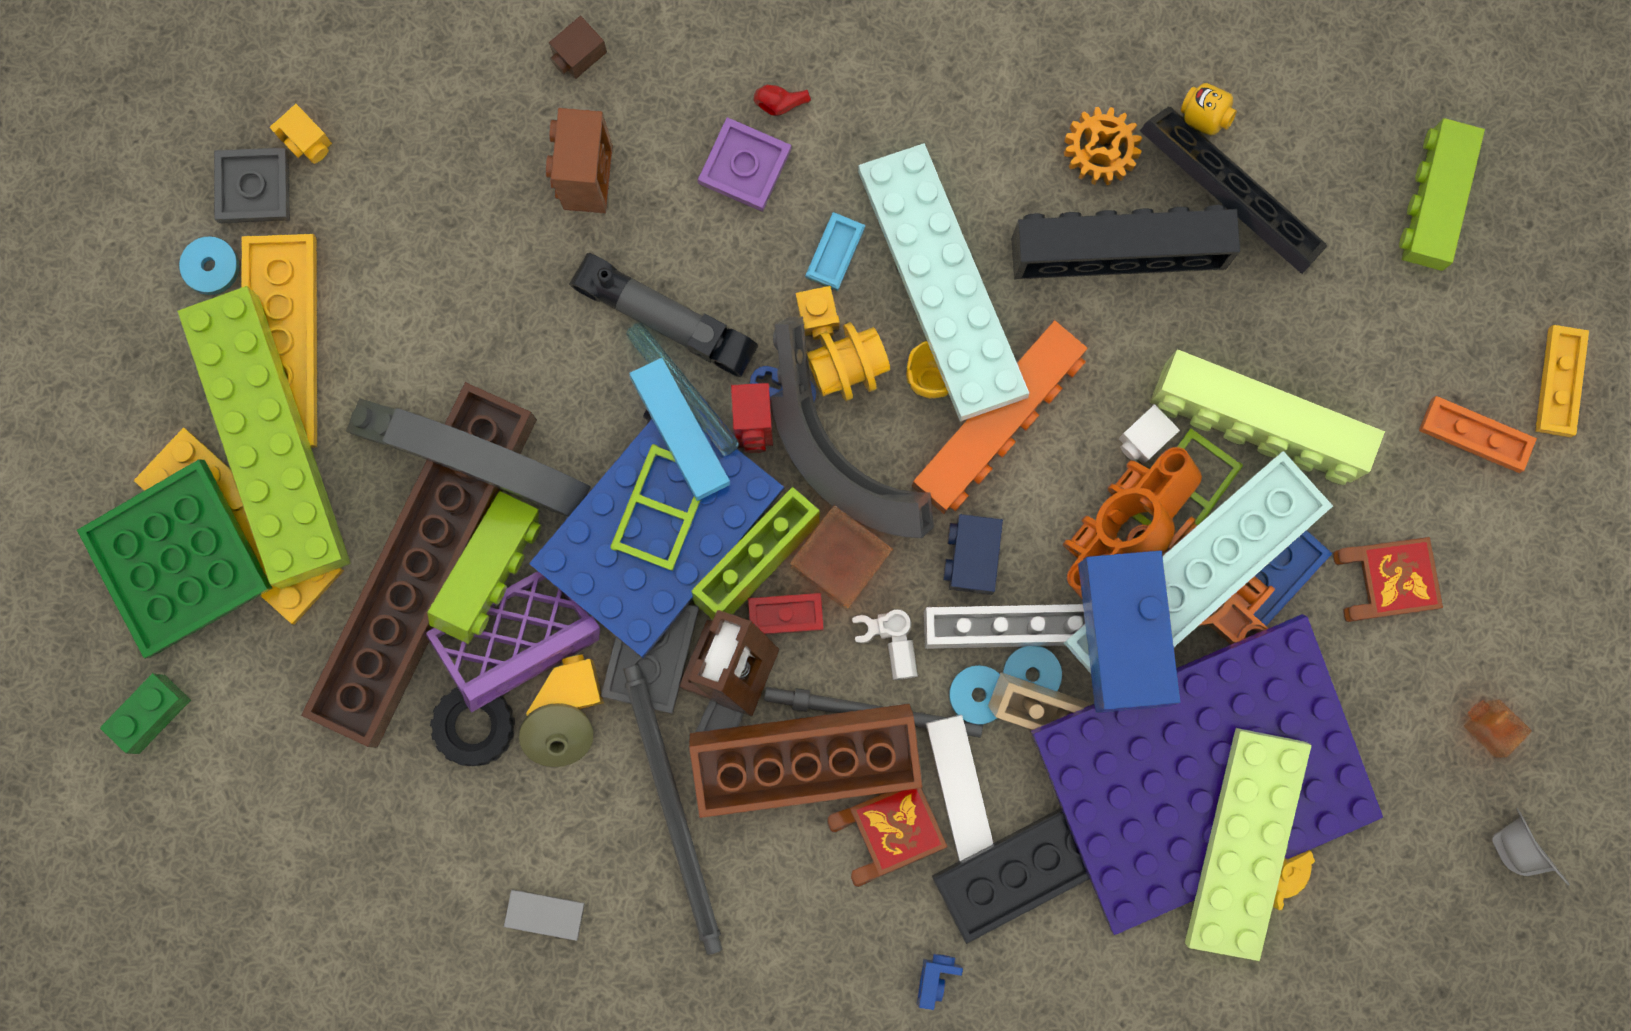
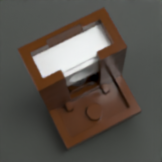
(730, 663)

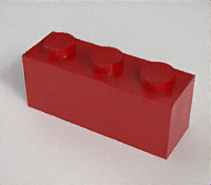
(752, 416)

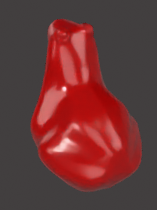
(777, 100)

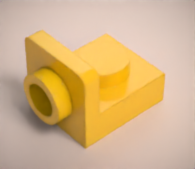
(818, 311)

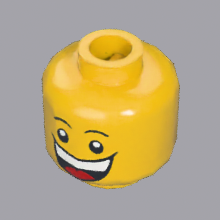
(1208, 109)

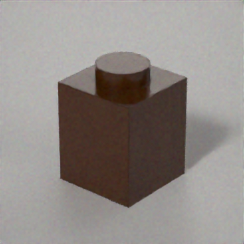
(576, 48)

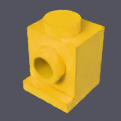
(301, 135)

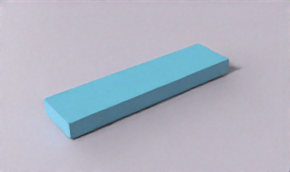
(679, 429)

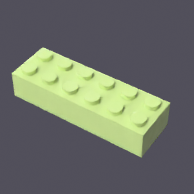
(1266, 418)

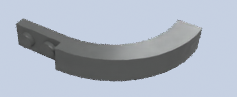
(468, 455)
(821, 463)

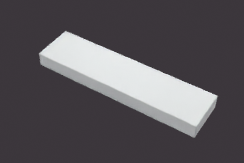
(959, 785)

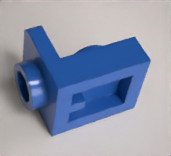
(931, 986)

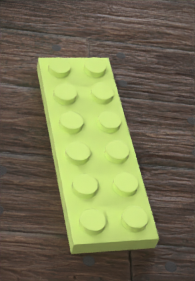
(1247, 844)

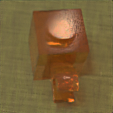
(1496, 727)

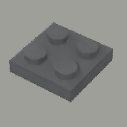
(251, 185)

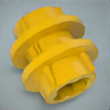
(848, 361)

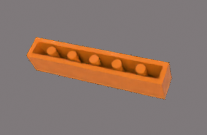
(983, 436)

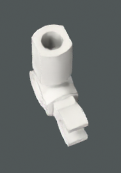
(896, 626)

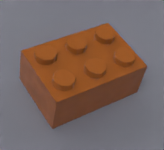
(580, 160)

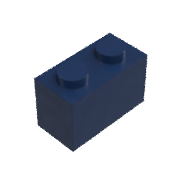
(974, 554)

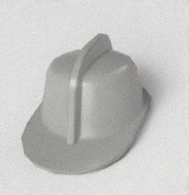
(1521, 851)

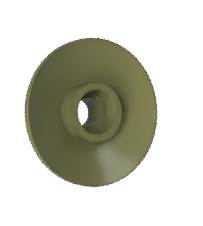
(553, 724)

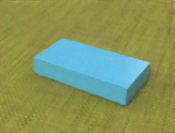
(835, 251)

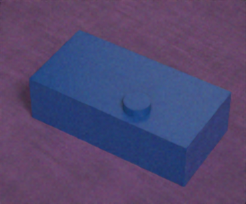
(1128, 631)

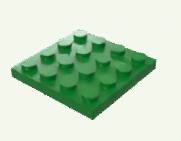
(174, 558)

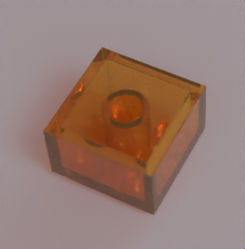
(840, 558)

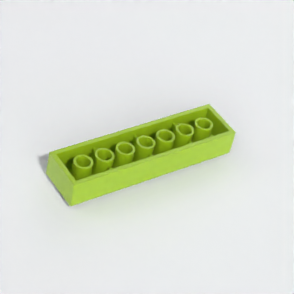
(263, 438)

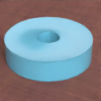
(220, 277)
(1035, 657)
(961, 694)

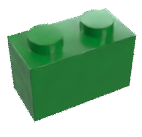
(145, 714)

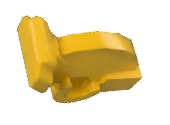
(1293, 877)

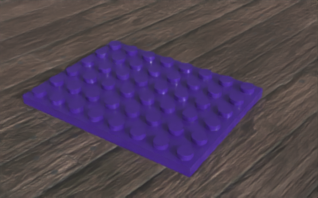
(1150, 779)

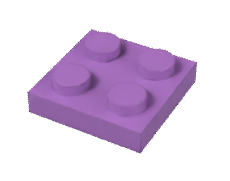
(744, 164)

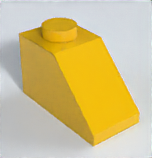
(570, 684)

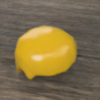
(923, 373)

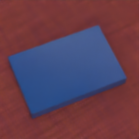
(1289, 573)

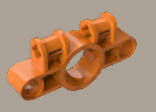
(1154, 490)
(1236, 615)

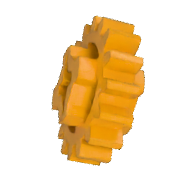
(1095, 131)

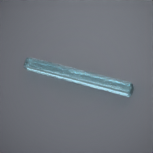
(704, 414)

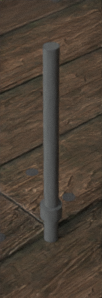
(803, 700)

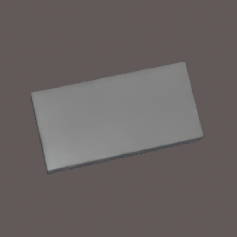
(544, 914)

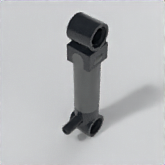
(698, 333)

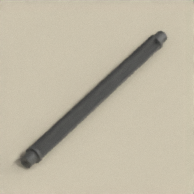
(672, 809)

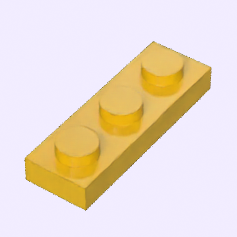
(1562, 381)

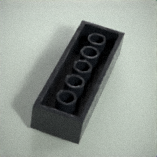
(1125, 242)

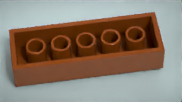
(805, 760)

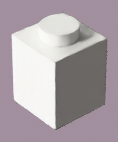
(1147, 435)

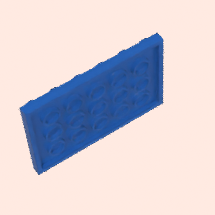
(630, 594)

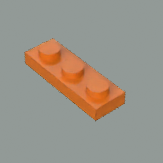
(1477, 434)

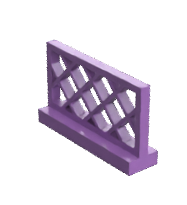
(528, 663)

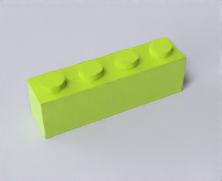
(1442, 194)
(757, 555)
(484, 568)

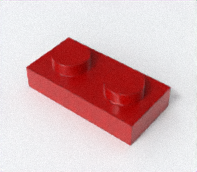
(787, 613)

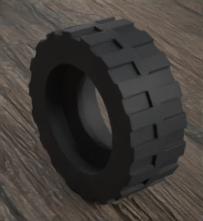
(471, 754)

